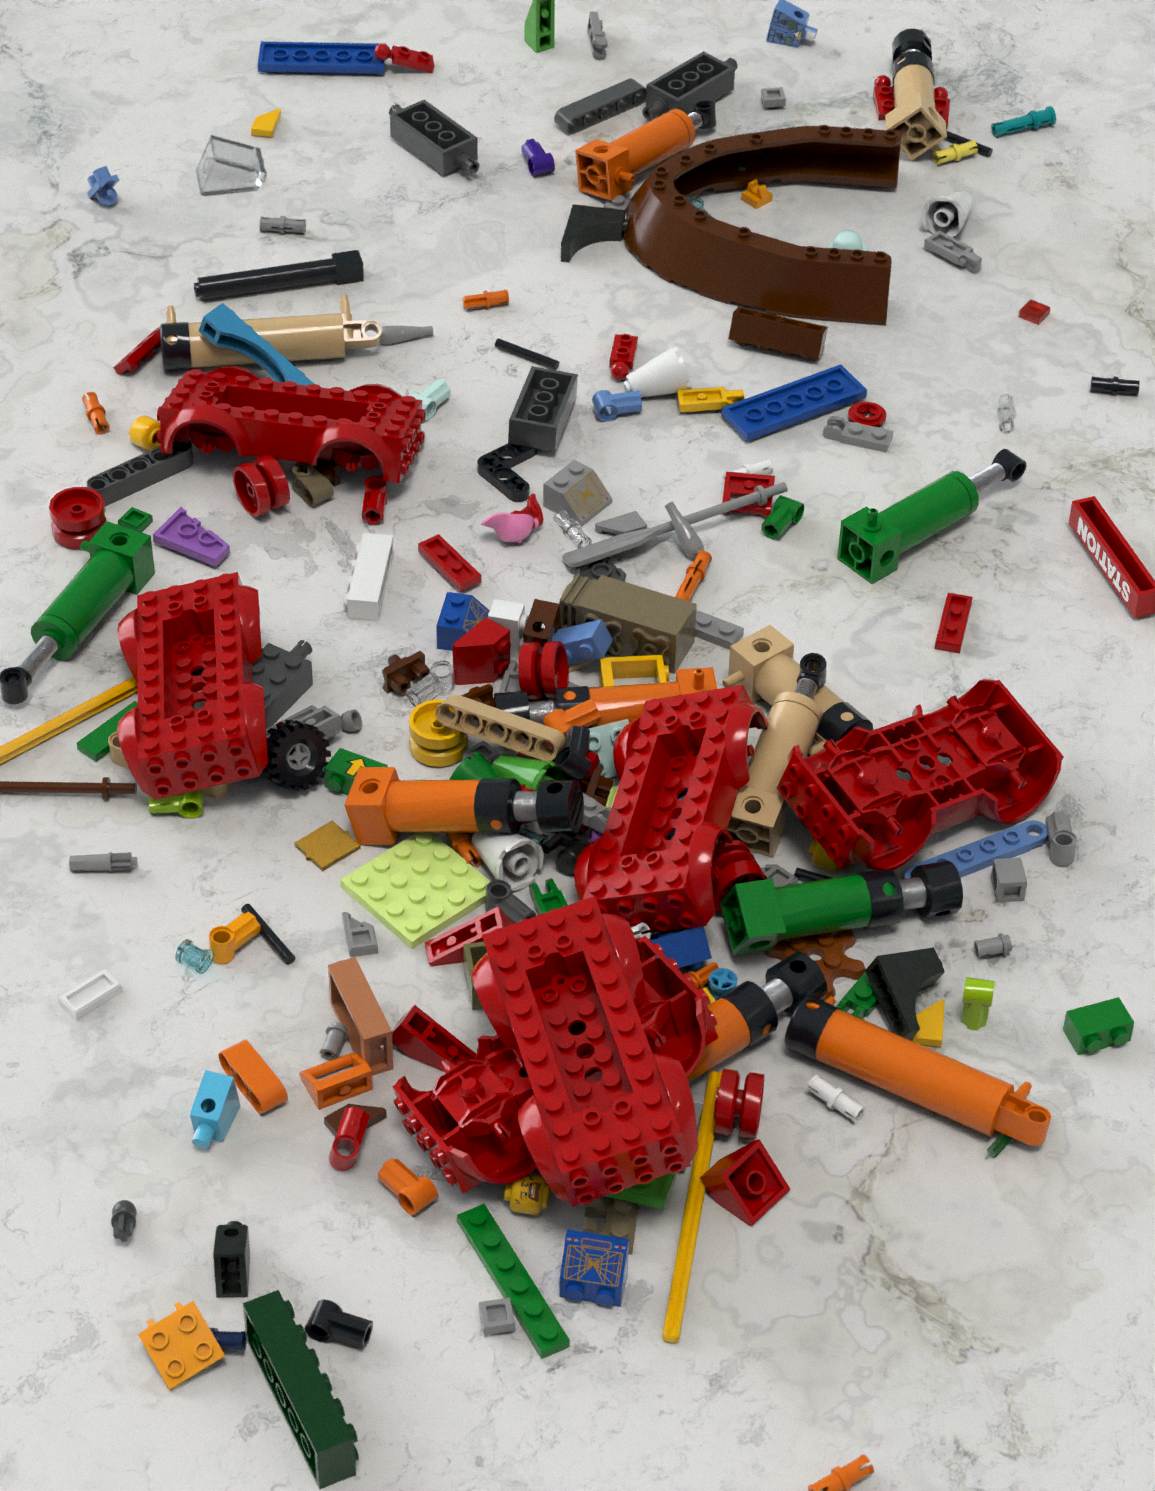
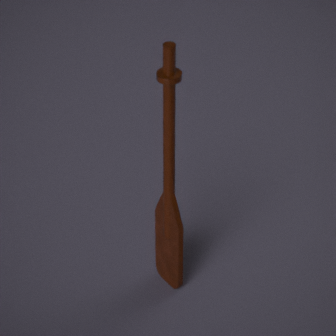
(105, 788)

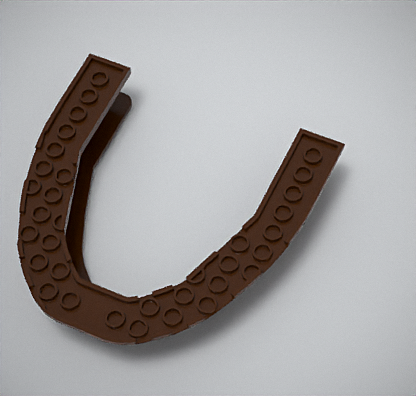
(750, 267)

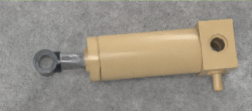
(793, 720)

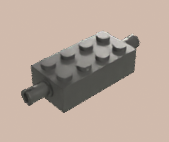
(692, 81)
(434, 137)
(284, 678)

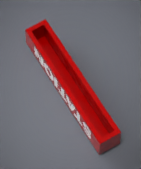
(1113, 556)

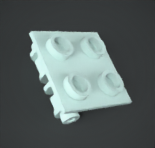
(602, 743)

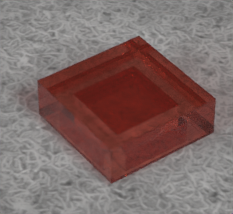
(1034, 312)

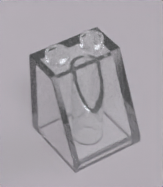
(230, 168)

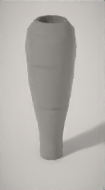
(399, 334)
(687, 536)

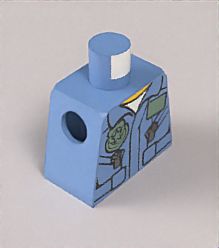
(789, 25)

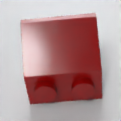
(482, 654)

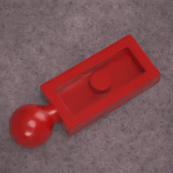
(405, 57)
(883, 96)
(942, 103)
(623, 355)

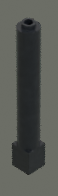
(342, 268)

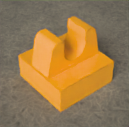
(756, 195)

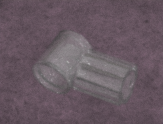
(438, 682)

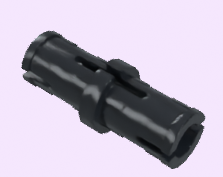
(1114, 385)

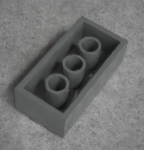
(542, 409)

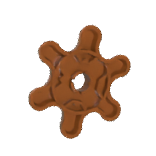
(831, 950)

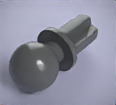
(123, 1219)

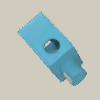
(214, 1108)

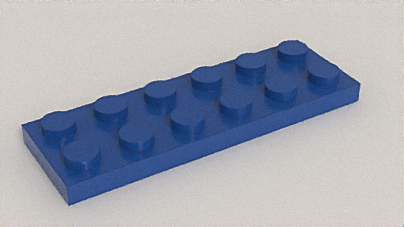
(319, 58)
(793, 402)

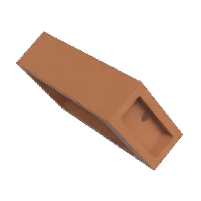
(361, 1014)

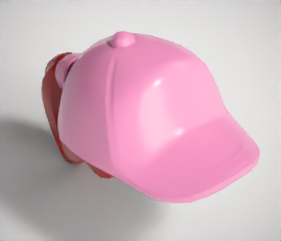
(517, 524)

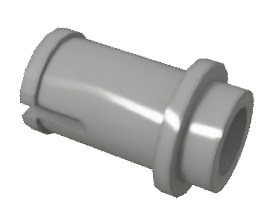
(993, 946)
(336, 1035)

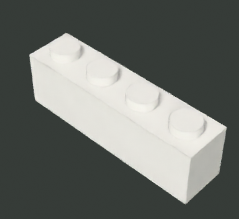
(369, 577)

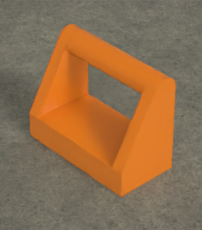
(338, 1086)

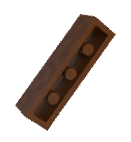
(777, 333)

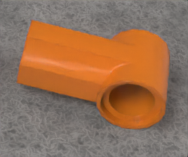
(584, 715)
(412, 1191)

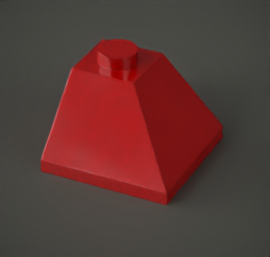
(746, 1182)

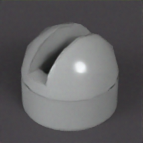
(351, 721)

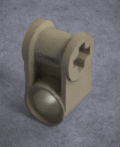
(310, 484)

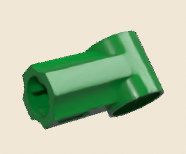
(782, 516)

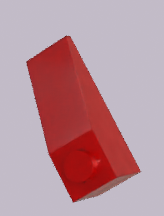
(449, 946)
(428, 1041)

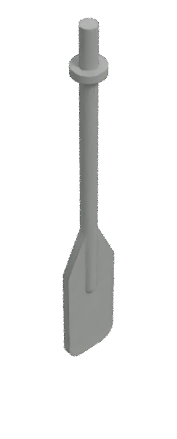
(636, 538)

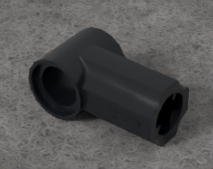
(573, 756)
(331, 1322)

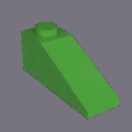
(540, 25)

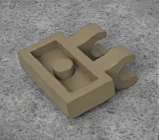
(619, 1217)

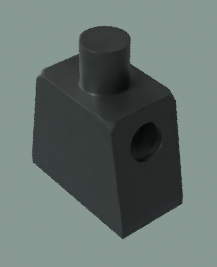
(231, 1246)

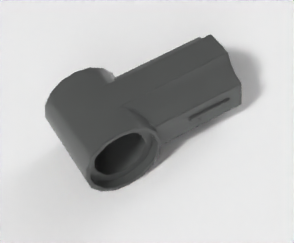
(499, 894)

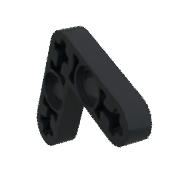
(493, 466)

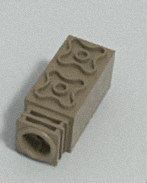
(636, 617)

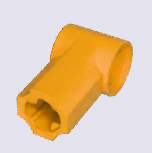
(228, 938)

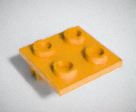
(181, 1344)

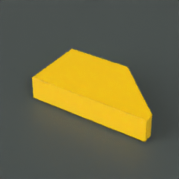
(266, 124)
(931, 1025)

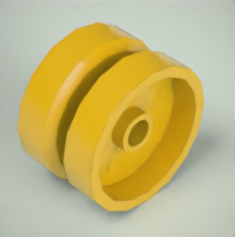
(431, 741)

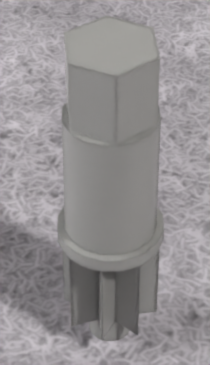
(102, 862)

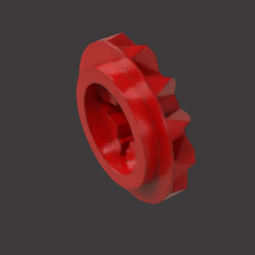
(876, 413)

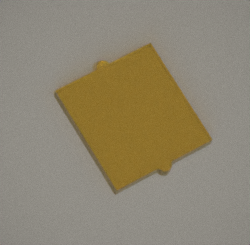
(327, 845)

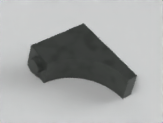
(589, 226)
(898, 980)

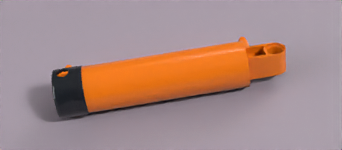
(914, 1072)

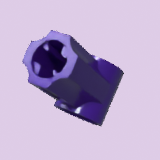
(537, 159)

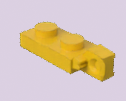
(707, 398)

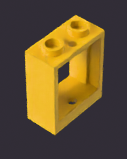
(632, 667)

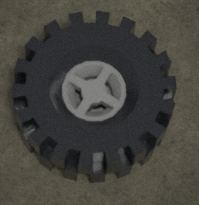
(304, 764)

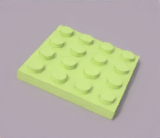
(417, 887)

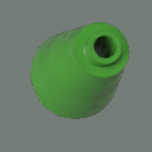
(527, 770)

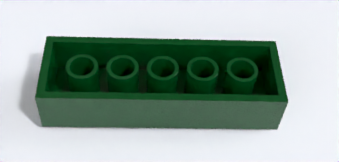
(301, 1389)

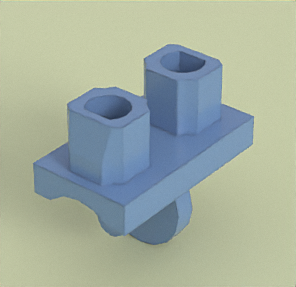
(103, 184)

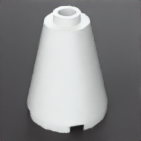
(947, 213)
(659, 376)
(510, 857)

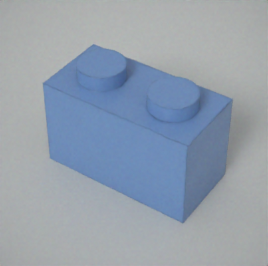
(584, 641)

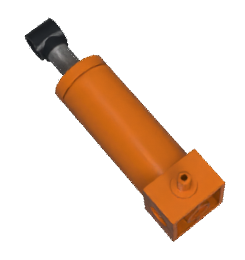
(611, 167)

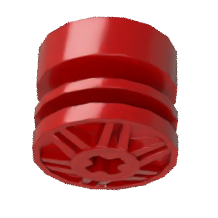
(735, 867)

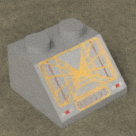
(576, 491)

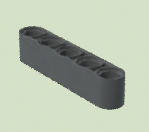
(600, 106)
(141, 472)

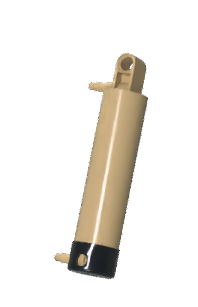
(292, 336)

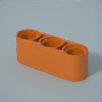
(253, 1076)

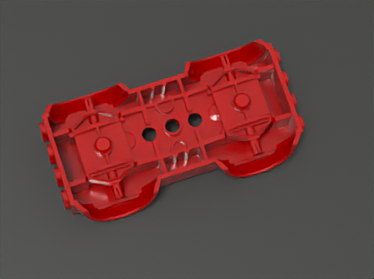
(293, 421)
(163, 641)
(673, 747)
(874, 818)
(474, 1108)
(579, 1132)

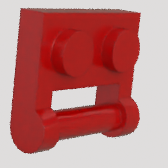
(742, 484)

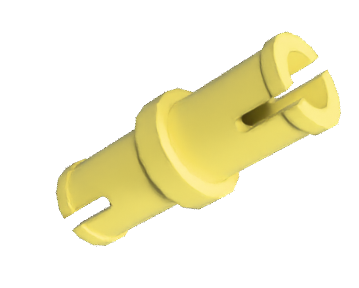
(955, 152)

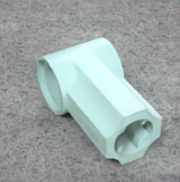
(432, 396)

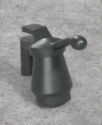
(567, 857)

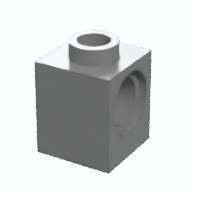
(1008, 879)

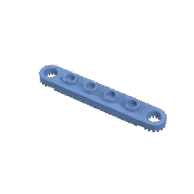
(1001, 845)

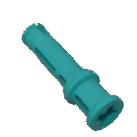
(1031, 120)

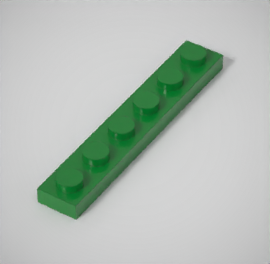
(513, 1281)

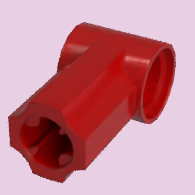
(374, 499)
(349, 1138)

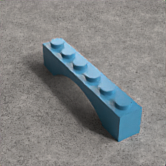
(229, 331)

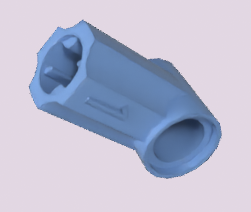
(610, 405)

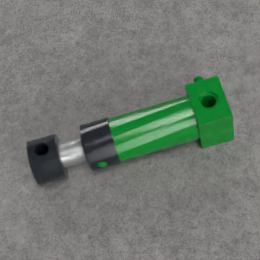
(763, 914)

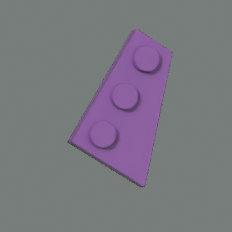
(191, 539)

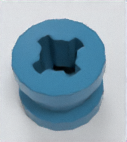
(721, 982)

